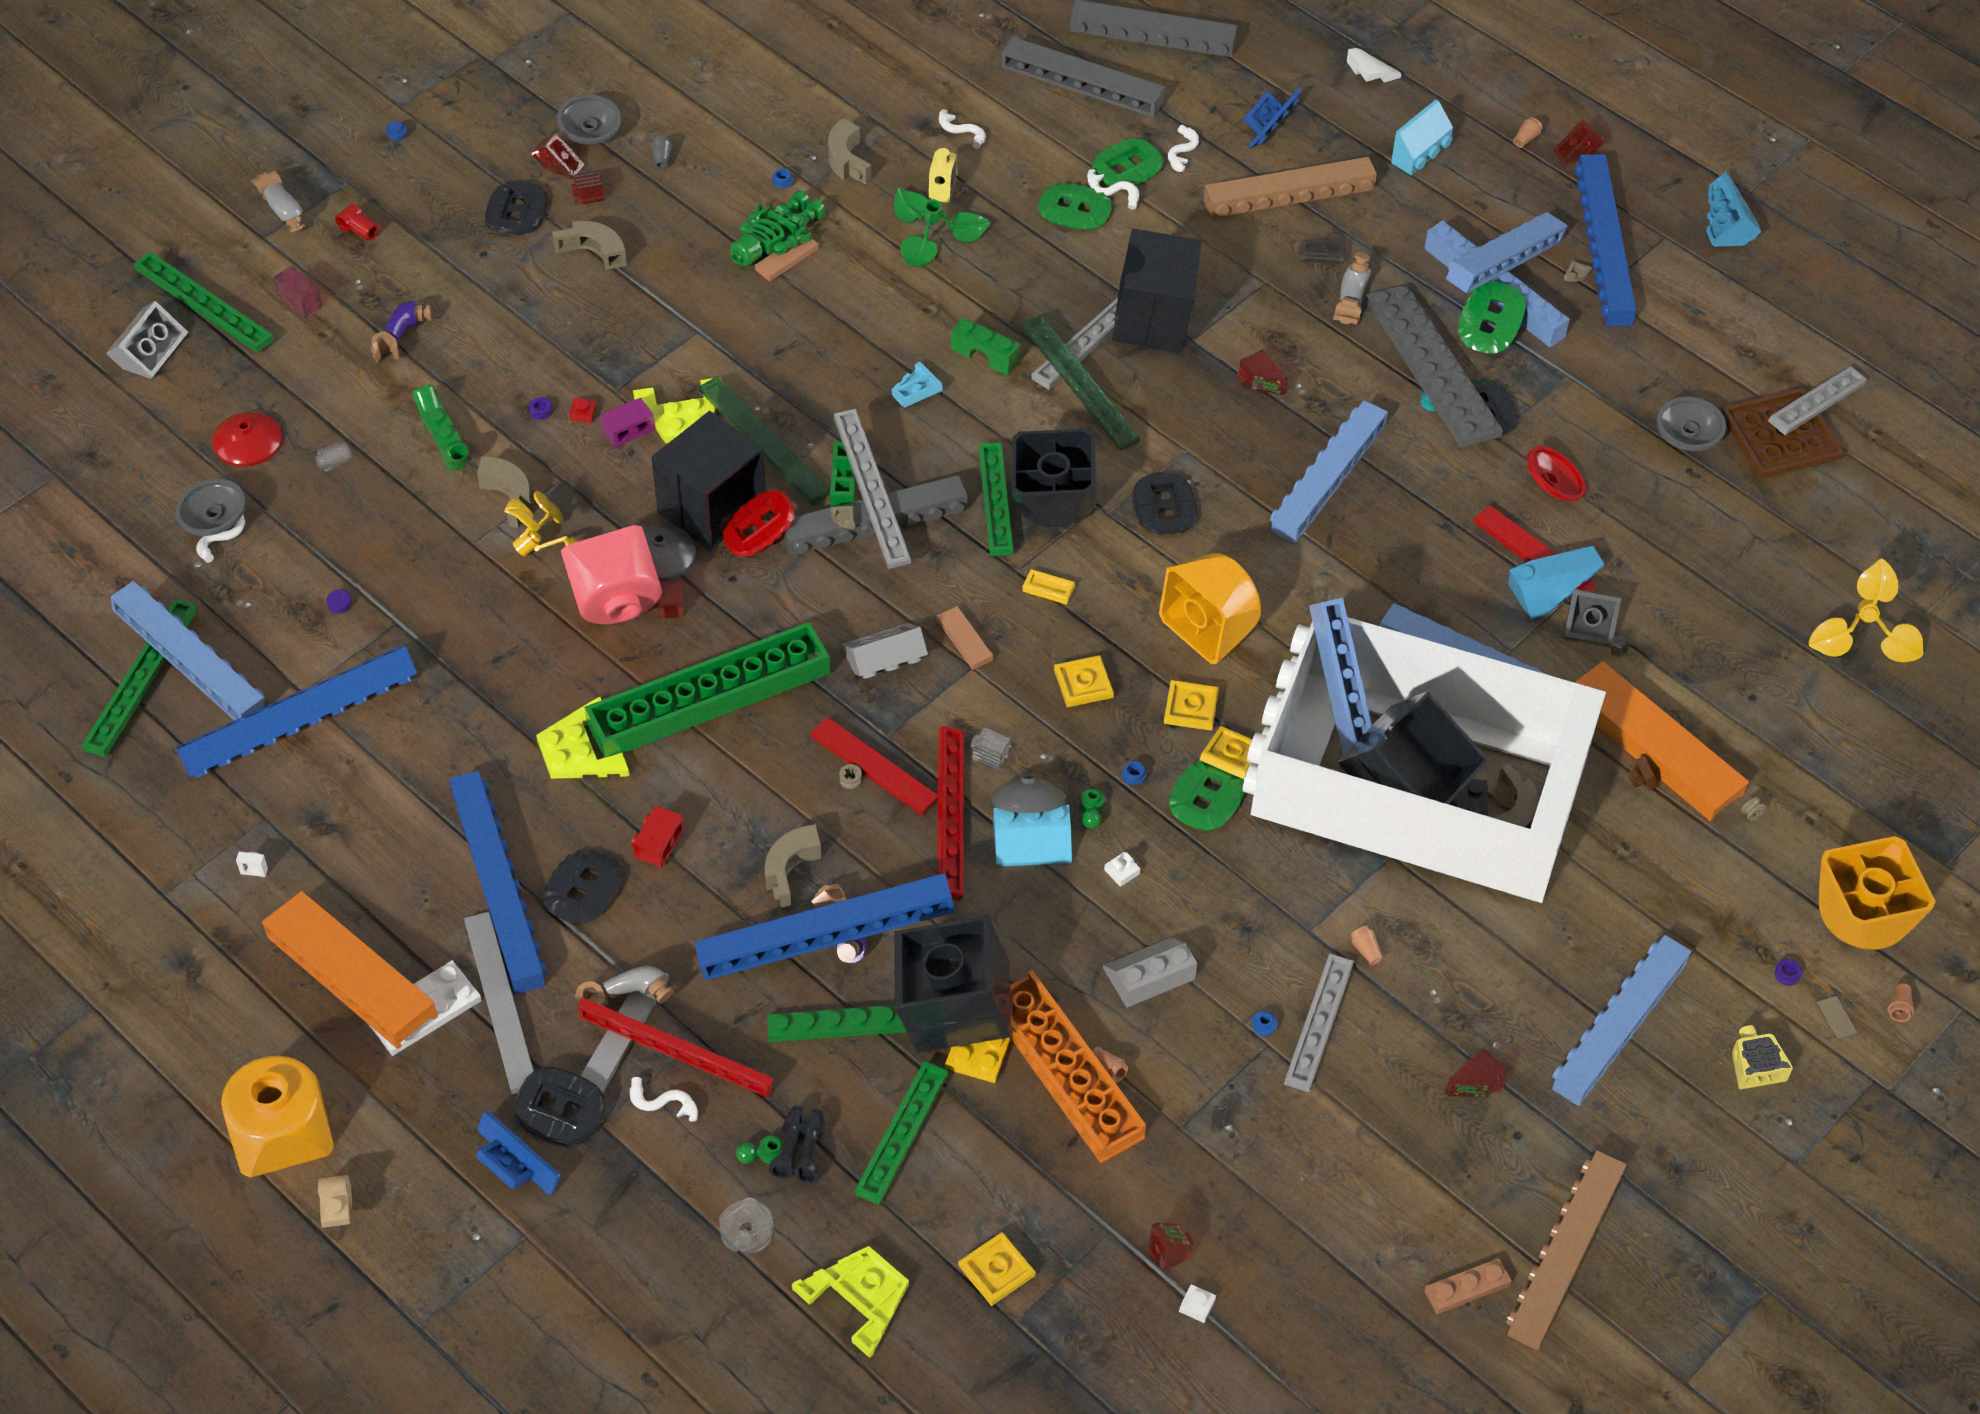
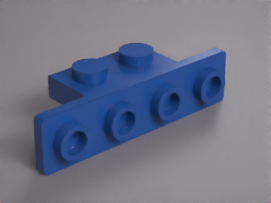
(1265, 113)
(512, 1158)

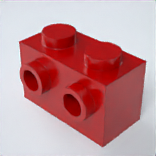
(657, 836)

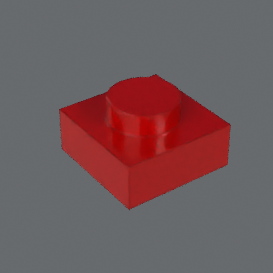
(582, 410)

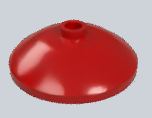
(247, 439)
(1555, 474)

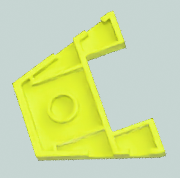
(674, 416)
(570, 753)
(868, 1285)

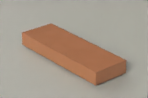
(775, 265)
(964, 638)

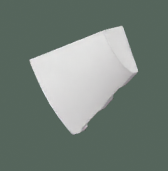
(1370, 67)

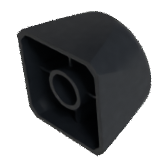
(1054, 475)

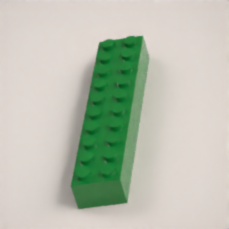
(707, 690)

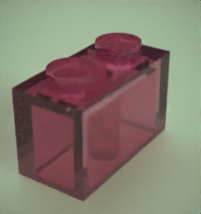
(298, 291)

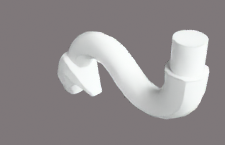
(945, 119)
(1178, 162)
(1133, 191)
(202, 546)
(636, 1095)

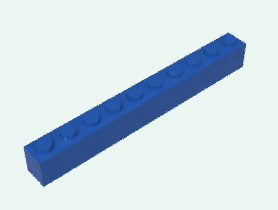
(1605, 240)
(296, 710)
(497, 882)
(824, 926)

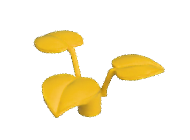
(530, 538)
(1874, 584)

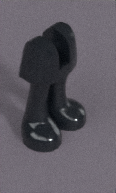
(806, 1168)

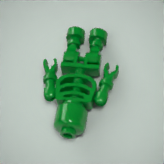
(769, 234)

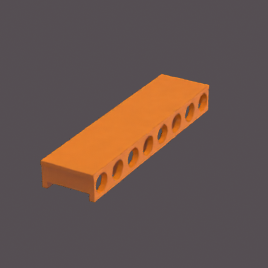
(1668, 747)
(349, 969)
(1072, 1071)

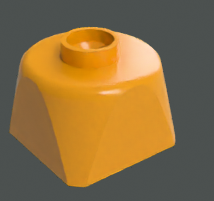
(1210, 604)
(1872, 893)
(275, 1115)

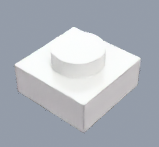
(251, 864)
(1197, 1303)

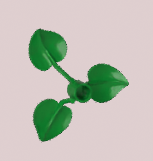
(920, 252)

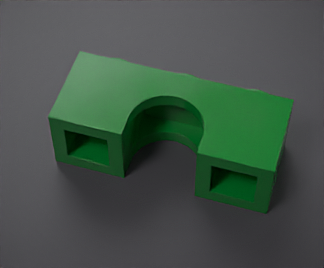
(1001, 351)
(843, 480)

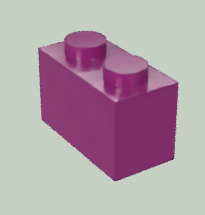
(627, 422)

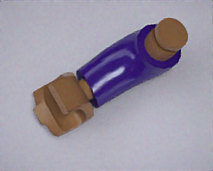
(403, 317)
(849, 951)

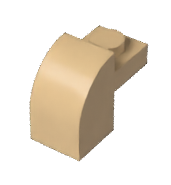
(335, 1200)

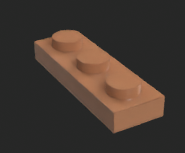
(1468, 1286)

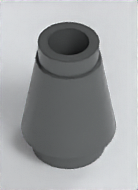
(661, 151)

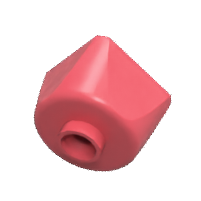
(612, 576)

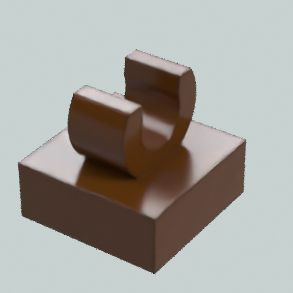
(1643, 774)

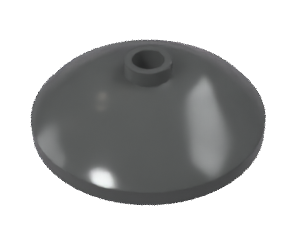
(588, 119)
(1691, 423)
(210, 507)
(670, 549)
(1028, 795)

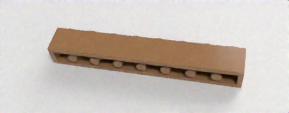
(1289, 187)
(1566, 1250)

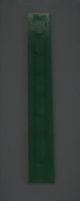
(1081, 382)
(774, 449)

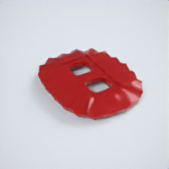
(752, 514)

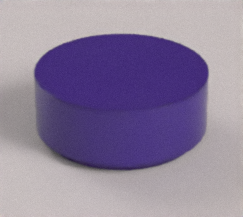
(540, 408)
(339, 601)
(1788, 972)

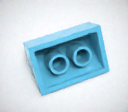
(1422, 138)
(1032, 837)

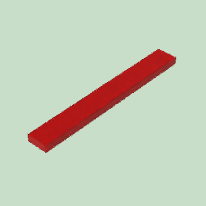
(951, 809)
(675, 1047)

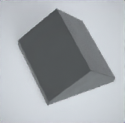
(1592, 616)

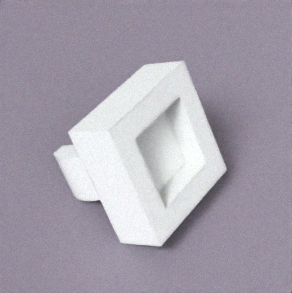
(1122, 869)

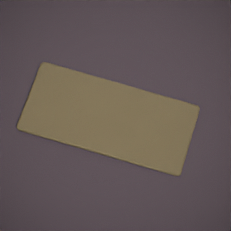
(1837, 1017)

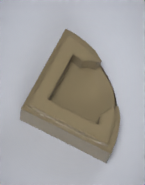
(1577, 272)
(843, 516)

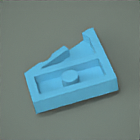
(916, 386)

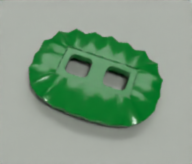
(1119, 155)
(1070, 215)
(1506, 322)
(1191, 785)

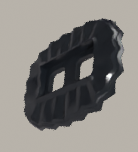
(501, 205)
(1499, 403)
(1181, 502)
(598, 893)
(551, 1123)

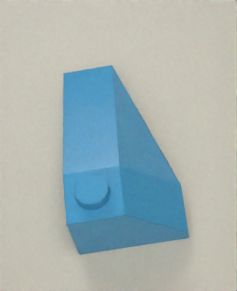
(1729, 215)
(1549, 580)

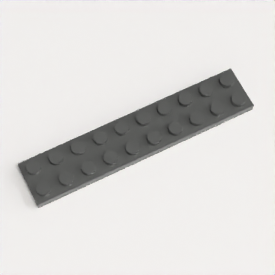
(1434, 366)

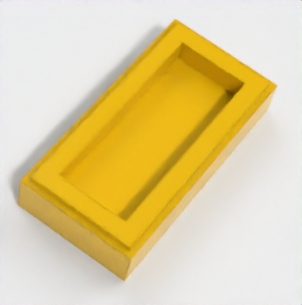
(1048, 586)

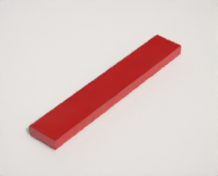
(1518, 539)
(875, 766)

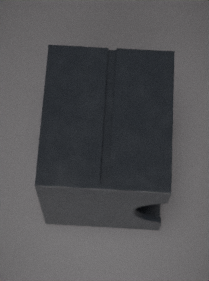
(1157, 290)
(707, 477)
(1416, 751)
(952, 984)

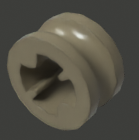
(850, 783)
(1753, 809)

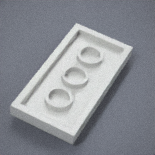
(451, 995)

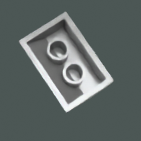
(147, 341)
(885, 650)
(1151, 971)

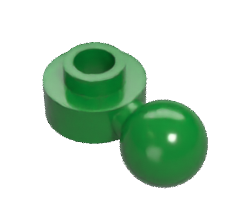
(1092, 803)
(747, 1152)

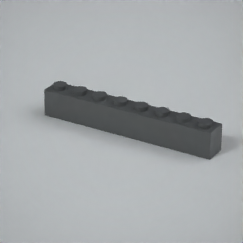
(1153, 28)
(1083, 76)
(909, 506)

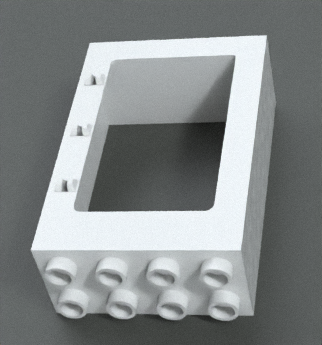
(1489, 700)

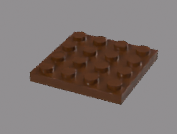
(1771, 450)

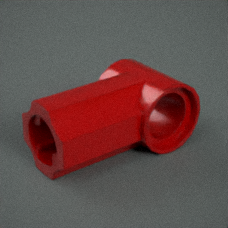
(353, 219)

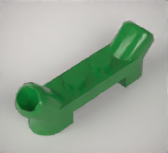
(434, 417)

